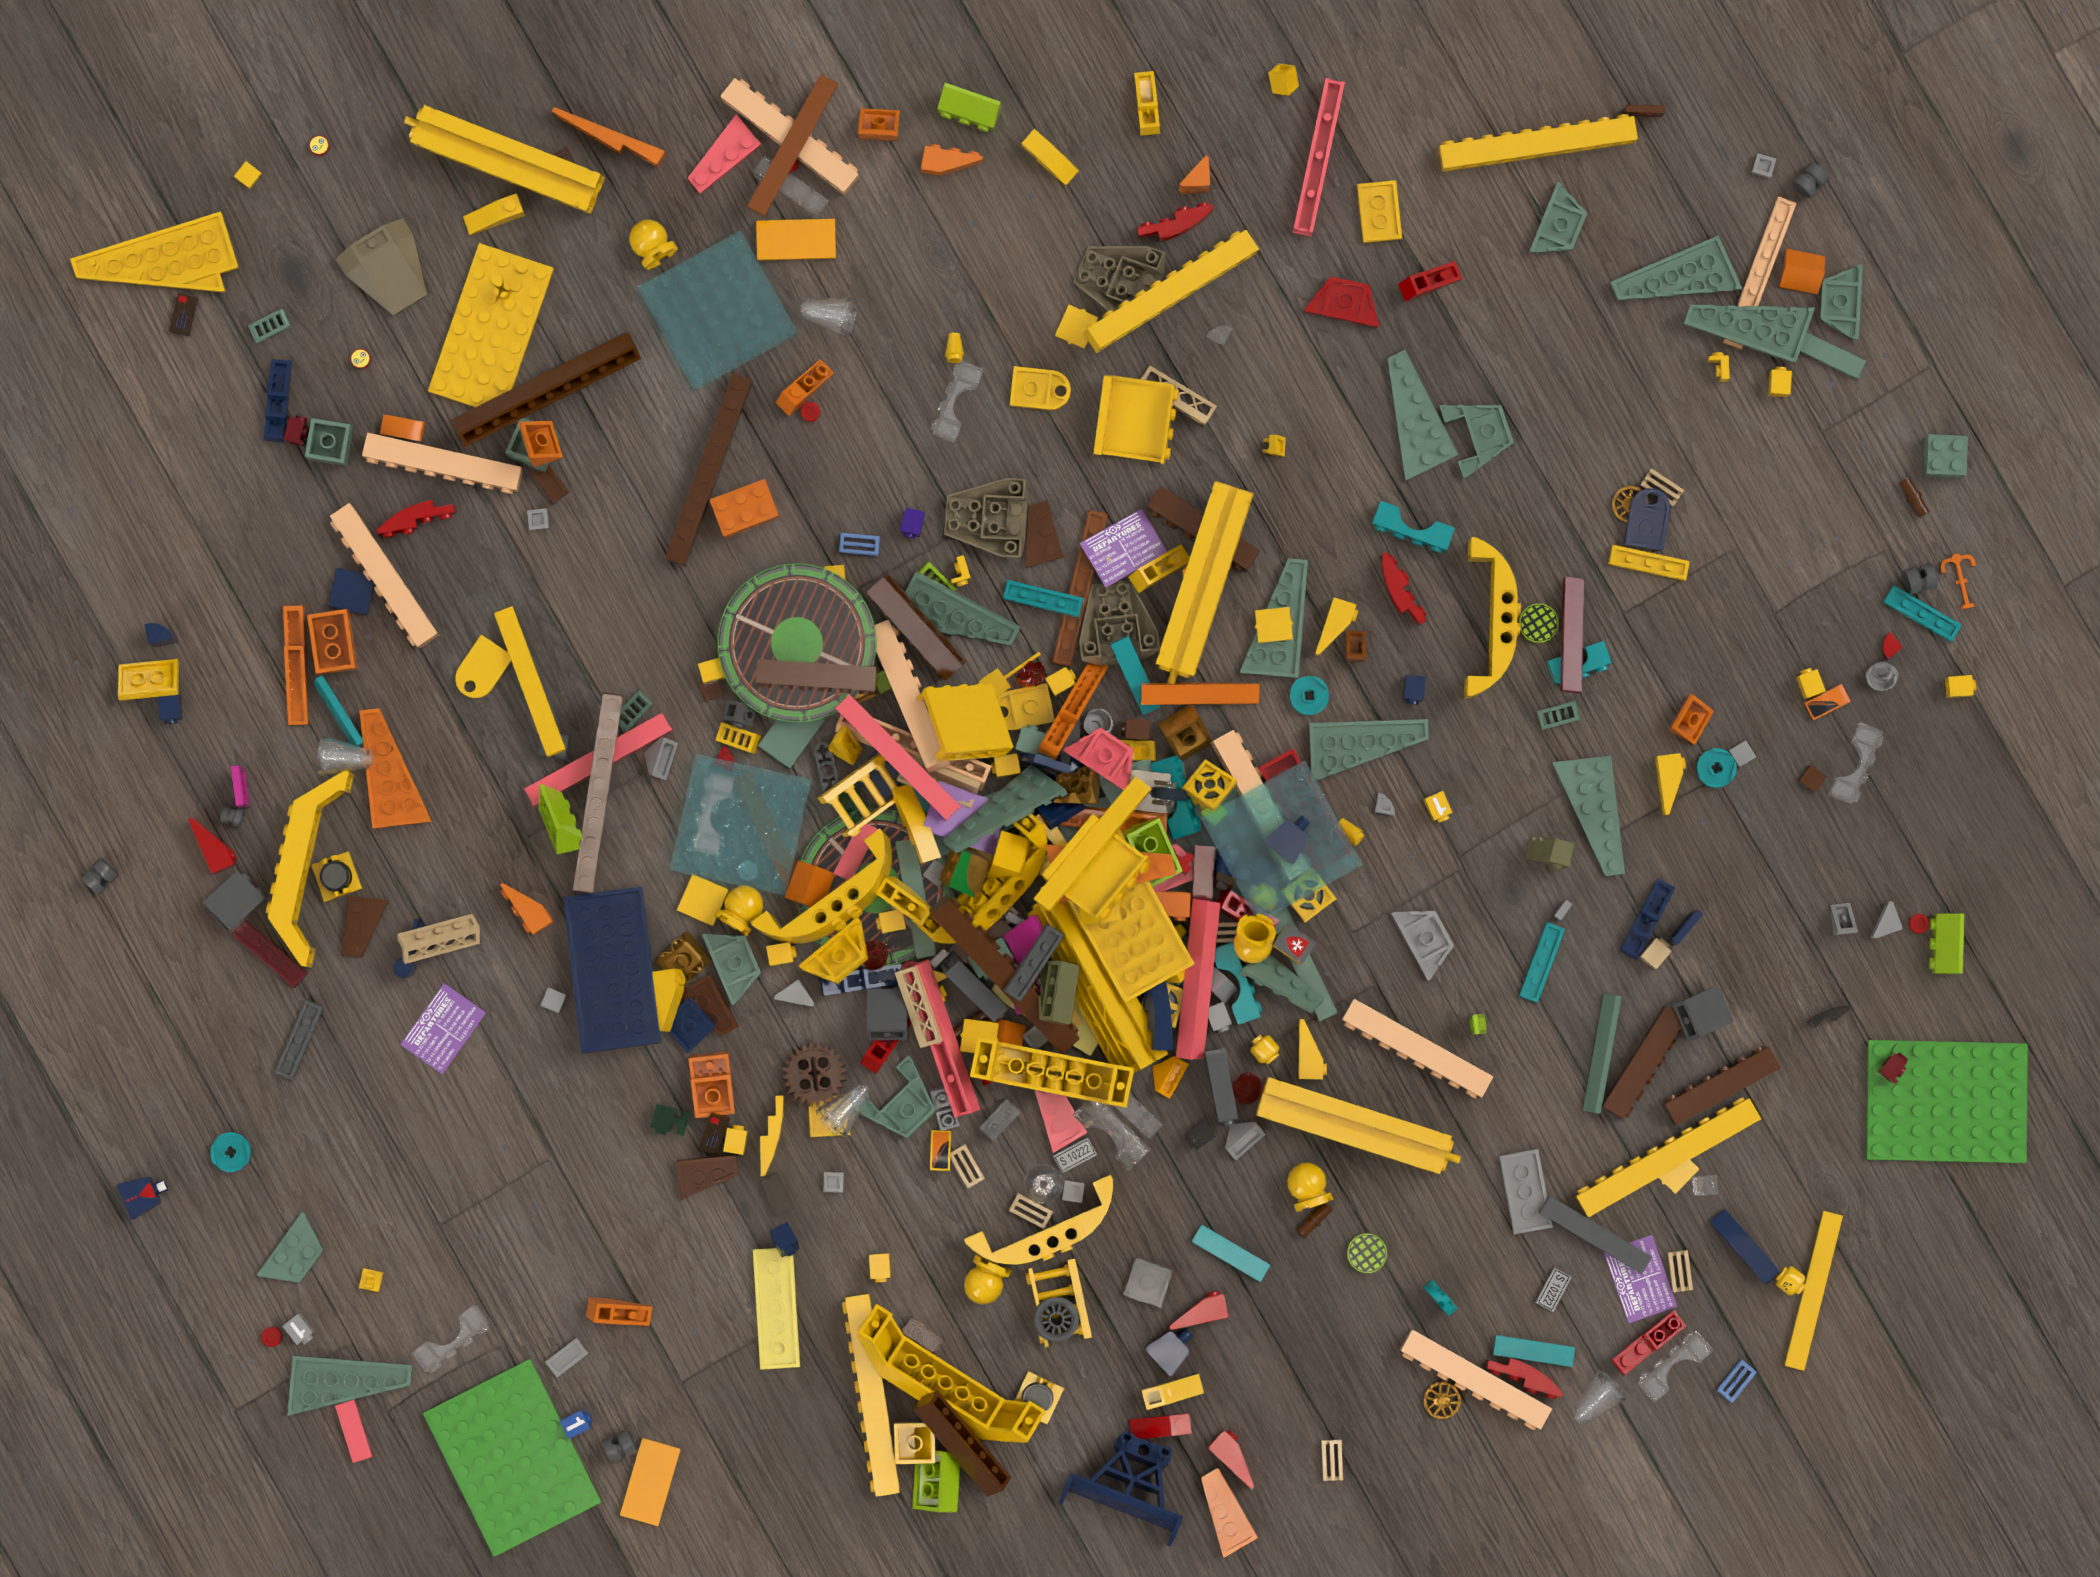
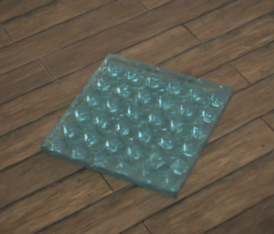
(717, 310)
(756, 824)
(1263, 874)

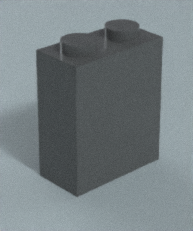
(234, 902)
(1703, 1013)
(886, 1014)

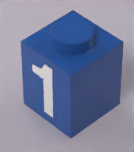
(576, 1423)

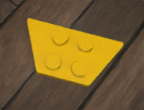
(839, 954)

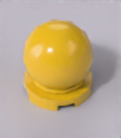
(649, 241)
(741, 908)
(1254, 938)
(1308, 1184)
(985, 1281)

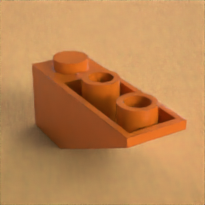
(943, 161)
(804, 387)
(533, 913)

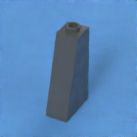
(973, 986)
(1221, 1086)

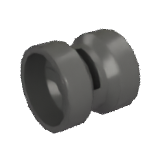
(234, 816)

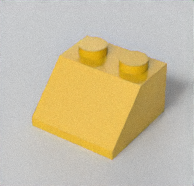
(913, 1443)

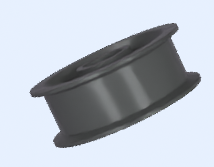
(1038, 1314)

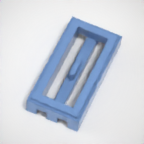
(856, 544)
(1736, 1380)

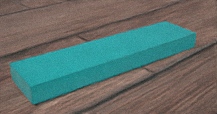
(1043, 598)
(1922, 613)
(1132, 670)
(337, 711)
(1541, 962)
(1230, 1253)
(1534, 1350)

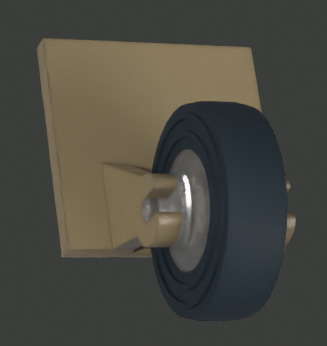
(1162, 792)

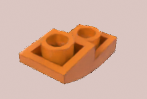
(402, 427)

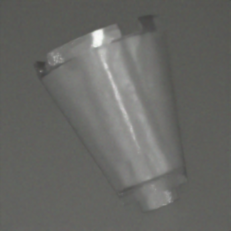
(831, 313)
(342, 756)
(843, 1110)
(1046, 1173)
(1597, 1398)

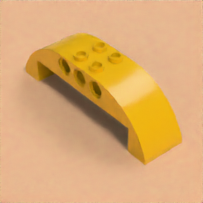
(1502, 584)
(1001, 892)
(809, 925)
(1052, 1072)
(1018, 1252)

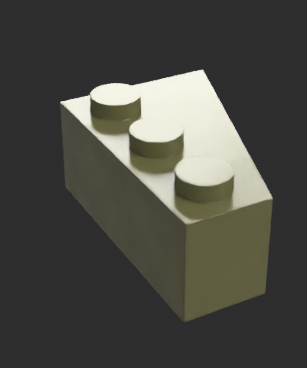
(1550, 852)
(1058, 991)

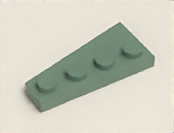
(1283, 982)

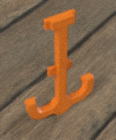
(1956, 559)

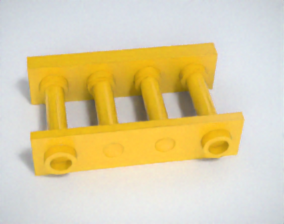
(846, 784)
(1074, 1289)

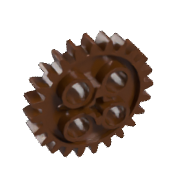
(832, 1072)

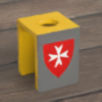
(1294, 944)

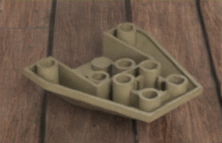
(386, 266)
(1119, 273)
(990, 517)
(1111, 615)

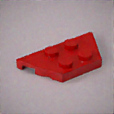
(1344, 301)

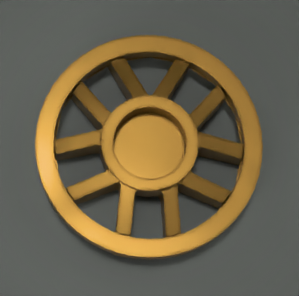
(1625, 503)
(1442, 1400)

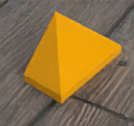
(1168, 1074)

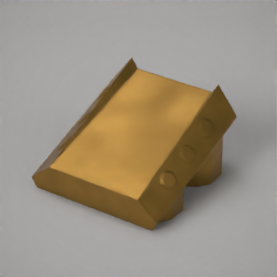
(1080, 786)
(685, 955)

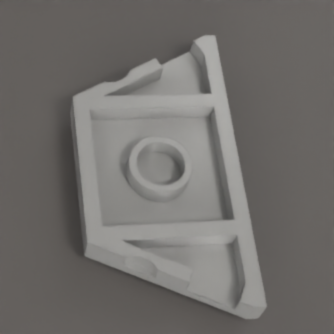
(1425, 938)

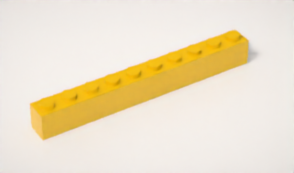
(1537, 144)
(1170, 291)
(1668, 1157)
(872, 1402)

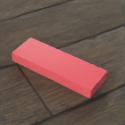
(854, 853)
(353, 1431)

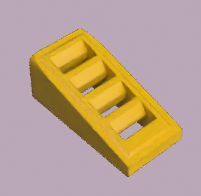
(755, 738)

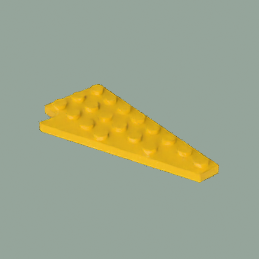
(175, 257)

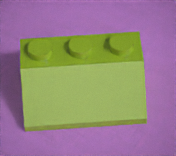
(969, 107)
(558, 820)
(1151, 838)
(1947, 944)
(937, 1484)

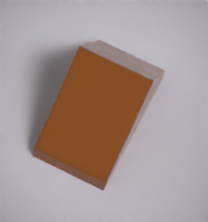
(1355, 646)

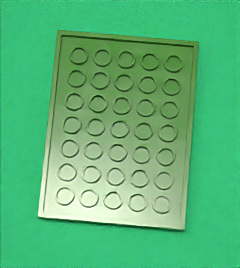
(1948, 1103)
(512, 1457)

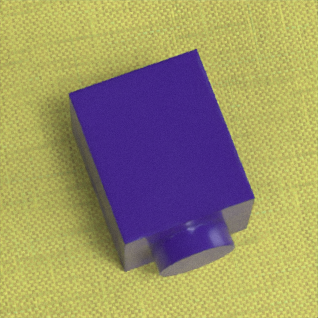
(912, 523)

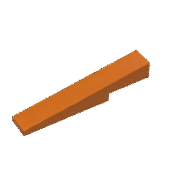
(613, 139)
(295, 664)
(1199, 693)
(1072, 710)
(1135, 818)

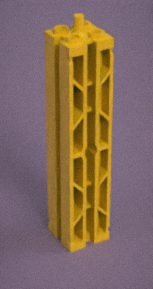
(505, 158)
(1204, 580)
(1116, 1025)
(1356, 1126)

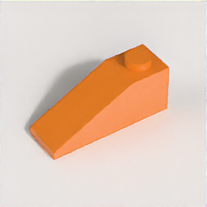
(618, 1312)

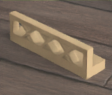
(1181, 406)
(949, 777)
(439, 934)
(912, 1005)

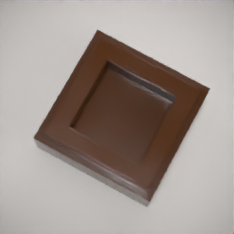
(710, 690)
(1812, 778)

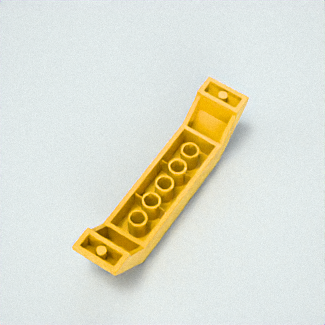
(296, 860)
(922, 1373)

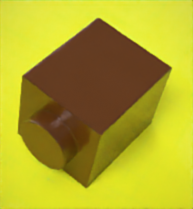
(1136, 729)

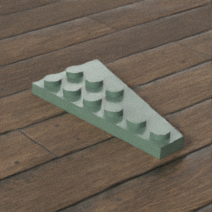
(1761, 328)
(1420, 430)
(957, 614)
(1350, 744)
(1006, 807)
(330, 1381)

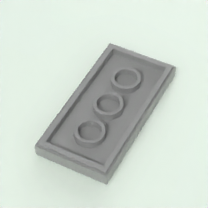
(1525, 1190)

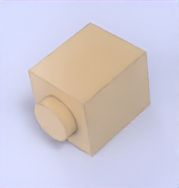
(1655, 953)

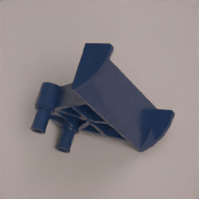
(1127, 1447)

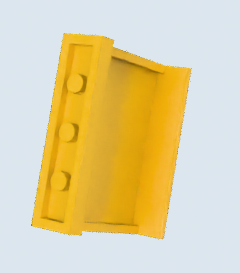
(1135, 418)
(967, 722)
(1106, 876)

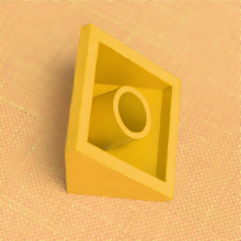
(1008, 855)

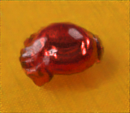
(1031, 675)
(877, 955)
(1247, 1088)

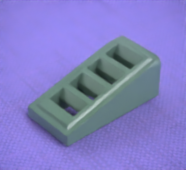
(279, 329)
(645, 700)
(1542, 719)

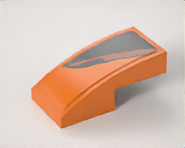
(1827, 702)

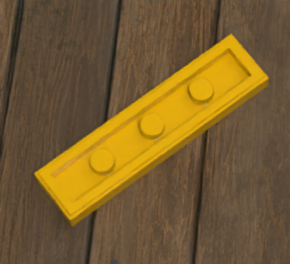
(1649, 562)

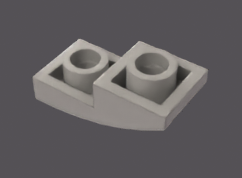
(943, 1109)

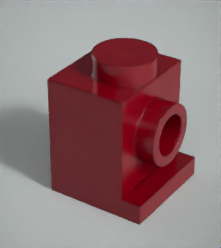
(296, 431)
(1893, 1067)

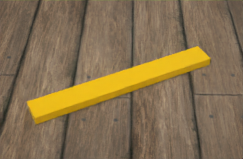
(530, 681)
(1092, 844)
(1813, 1291)

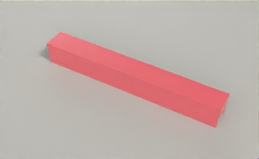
(1318, 157)
(897, 757)
(580, 769)
(1198, 980)
(946, 1053)

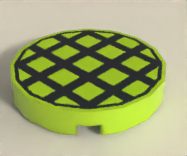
(1538, 623)
(1367, 1253)

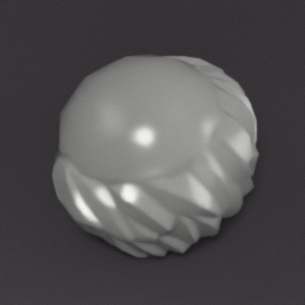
(1881, 676)
(1098, 719)

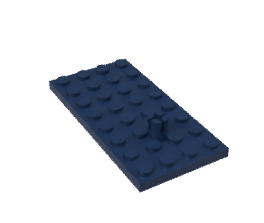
(612, 970)

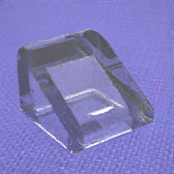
(1705, 1185)

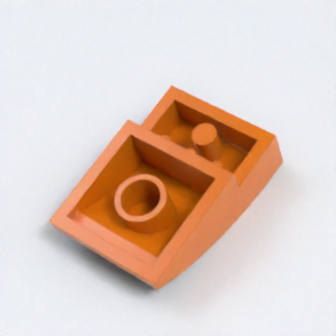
(711, 1084)

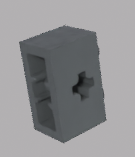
(1000, 1119)

